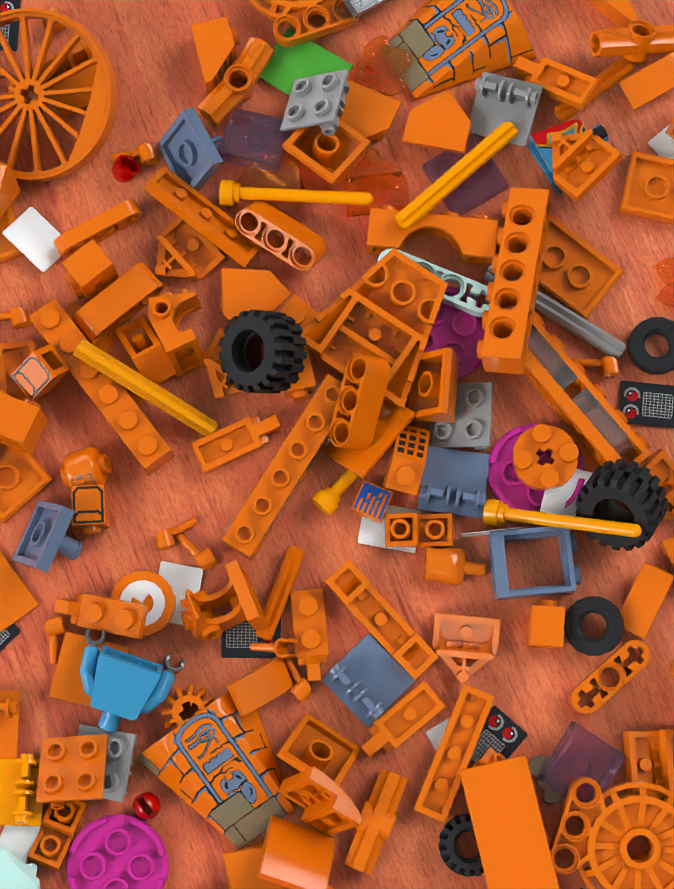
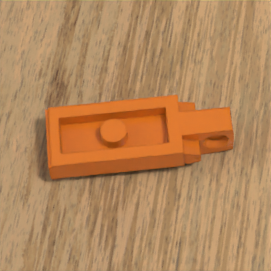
(559, 81)
(234, 442)
(105, 613)
(310, 630)
(403, 719)

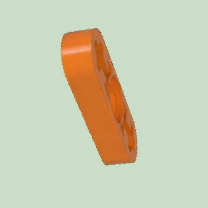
(98, 227)
(634, 668)

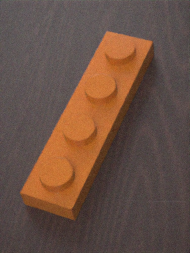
(201, 215)
(453, 753)

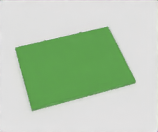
(300, 62)

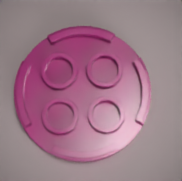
(457, 331)
(505, 483)
(118, 854)

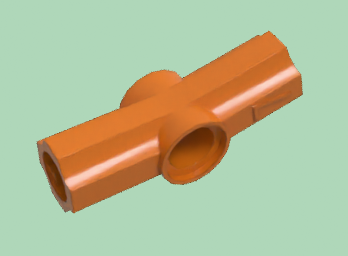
(248, 67)

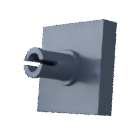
(190, 149)
(46, 537)

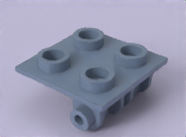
(454, 482)
(368, 680)

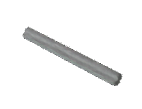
(572, 322)

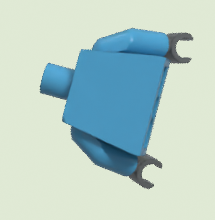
(123, 682)

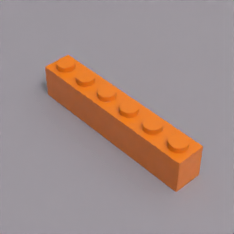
(104, 392)

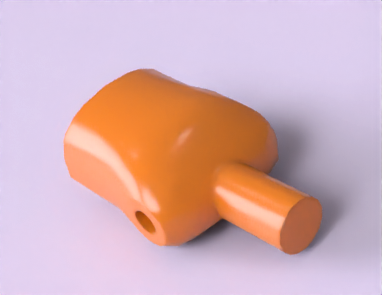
(449, 566)

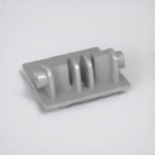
(504, 100)
(317, 102)
(471, 422)
(118, 760)

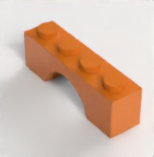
(470, 237)

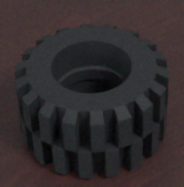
(243, 347)
(634, 489)

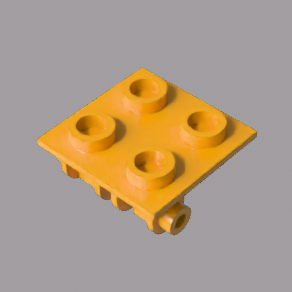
(19, 791)

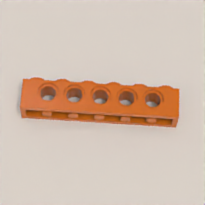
(510, 353)

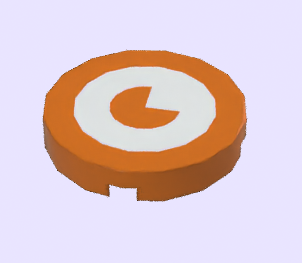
(149, 590)

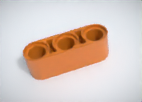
(295, 234)
(117, 303)
(359, 402)

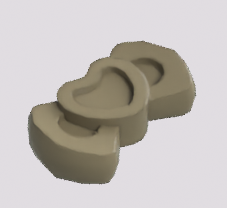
(536, 766)

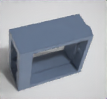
(567, 545)

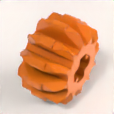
(179, 704)

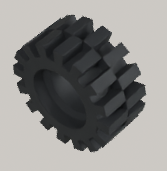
(448, 849)

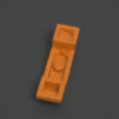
(381, 619)

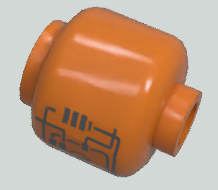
(85, 468)

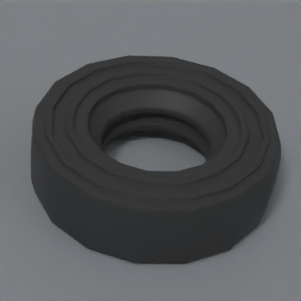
(637, 350)
(613, 620)

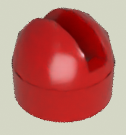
(125, 169)
(153, 802)

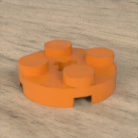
(548, 476)

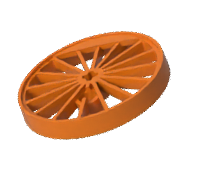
(100, 110)

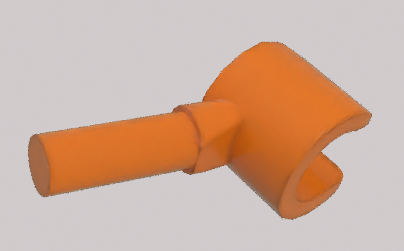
(144, 152)
(18, 316)
(608, 365)
(164, 537)
(204, 559)
(53, 627)
(280, 647)
(301, 689)

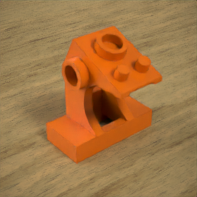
(165, 315)
(239, 591)

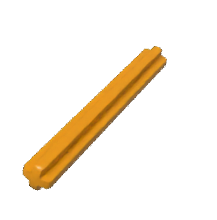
(456, 175)
(145, 388)

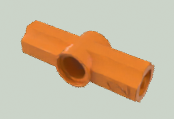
(633, 41)
(377, 821)

